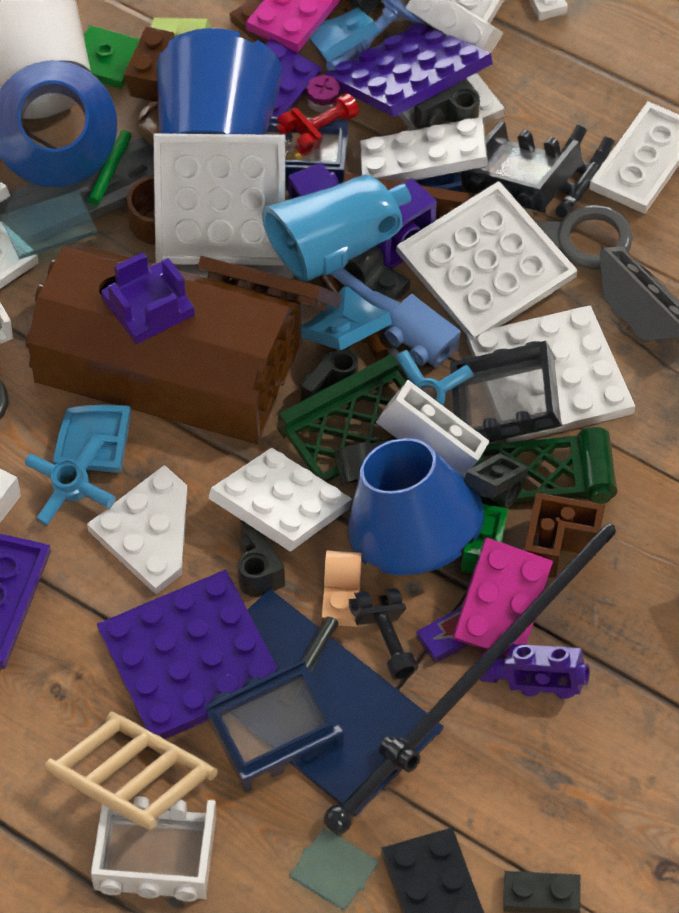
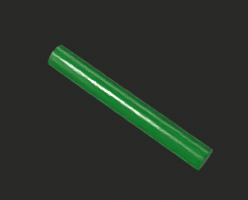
(109, 168)

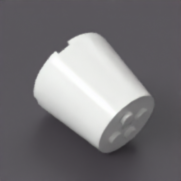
(37, 33)

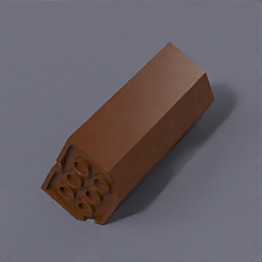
(203, 372)

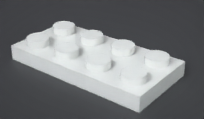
(426, 151)
(641, 160)

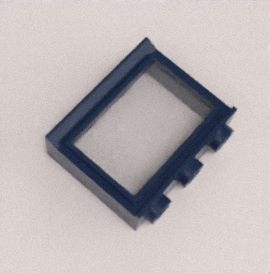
(331, 151)
(272, 722)

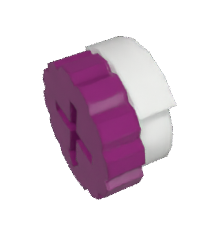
(322, 93)

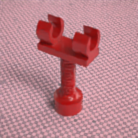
(310, 139)

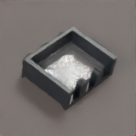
(525, 171)
(510, 392)

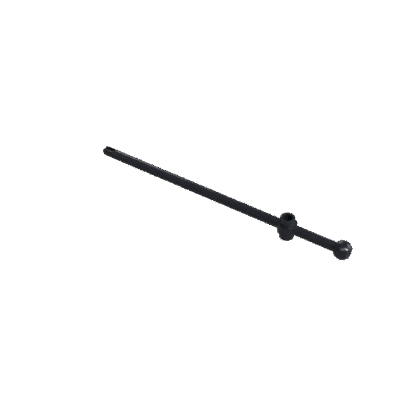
(401, 752)

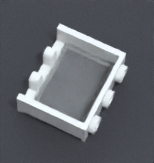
(157, 862)

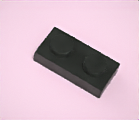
(541, 892)

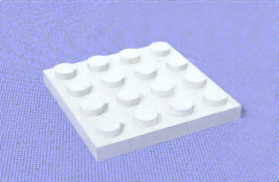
(214, 196)
(486, 261)
(586, 371)

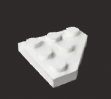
(147, 529)

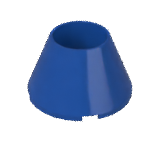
(60, 165)
(411, 509)

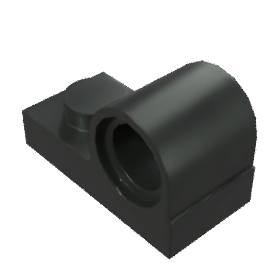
(453, 104)
(373, 273)
(498, 479)
(259, 558)

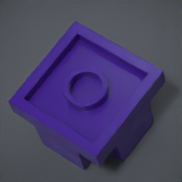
(147, 297)

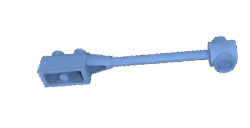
(413, 323)

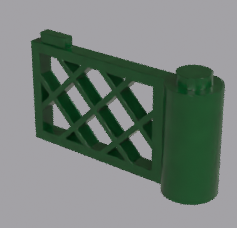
(590, 460)

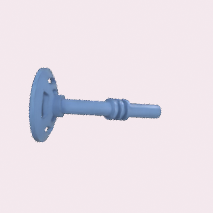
(392, 12)

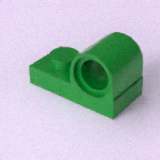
(493, 528)

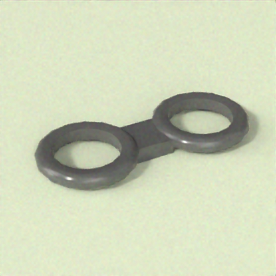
(560, 233)

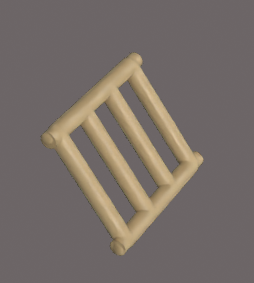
(119, 800)

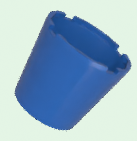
(216, 84)

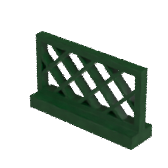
(333, 402)

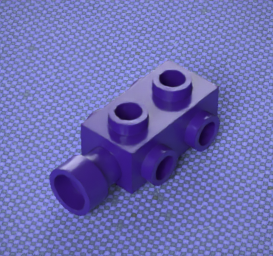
(541, 669)

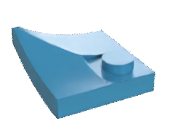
(342, 33)
(348, 323)
(103, 421)

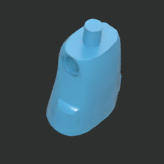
(333, 225)

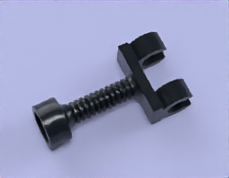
(389, 609)

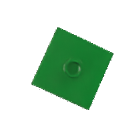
(109, 54)

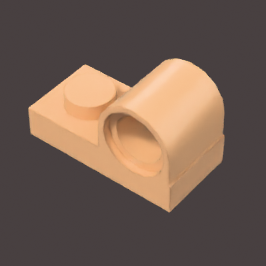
(340, 583)

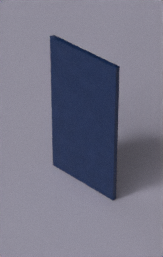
(357, 696)

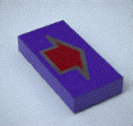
(438, 635)

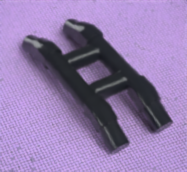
(588, 170)

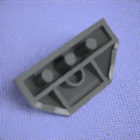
(638, 296)

